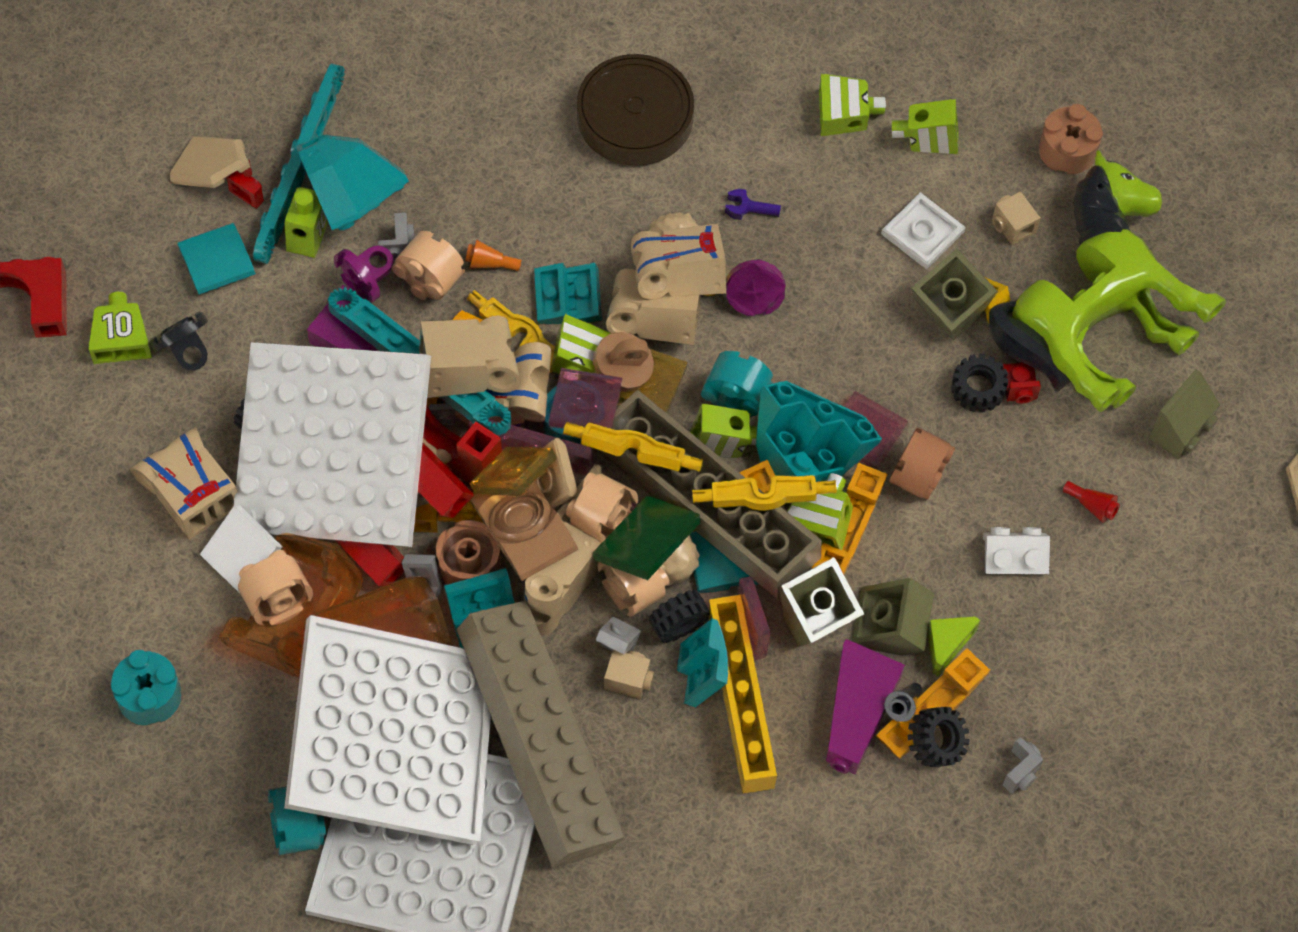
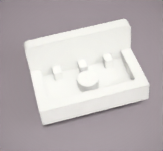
(1016, 552)

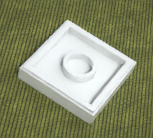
(923, 230)
(237, 544)

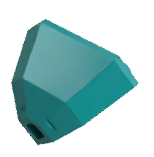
(348, 177)
(810, 433)

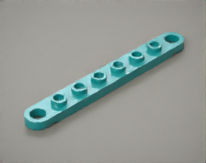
(294, 171)
(391, 337)

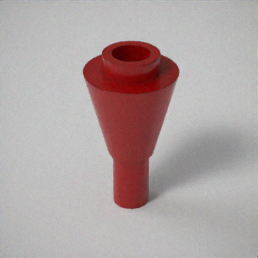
(1099, 503)

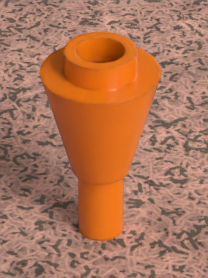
(484, 256)

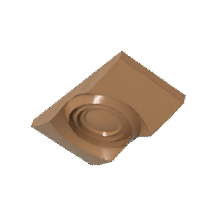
(525, 529)

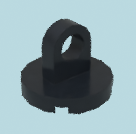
(181, 336)

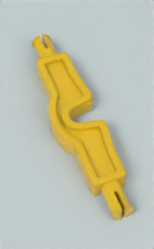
(516, 322)
(618, 441)
(782, 490)

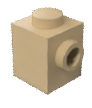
(1015, 218)
(628, 674)

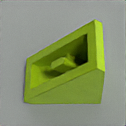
(947, 639)

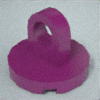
(359, 272)
(755, 287)

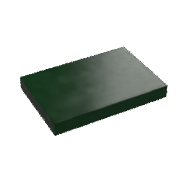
(647, 537)

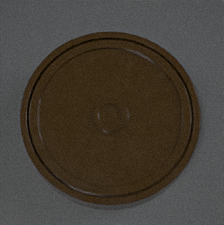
(635, 109)

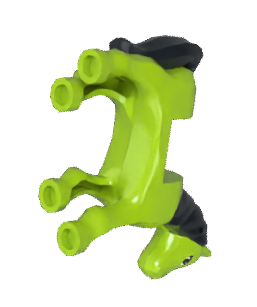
(1050, 326)

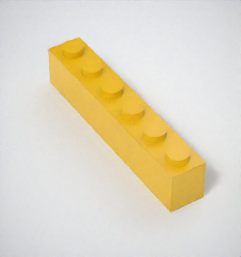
(744, 699)

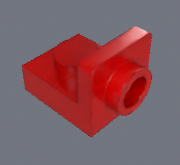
(246, 187)
(1021, 383)

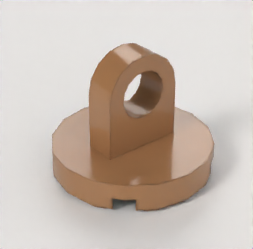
(624, 357)

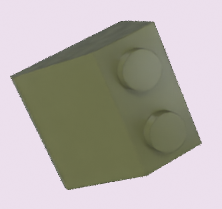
(954, 294)
(1186, 416)
(818, 602)
(894, 617)

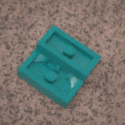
(216, 258)
(568, 292)
(714, 569)
(477, 595)
(705, 662)

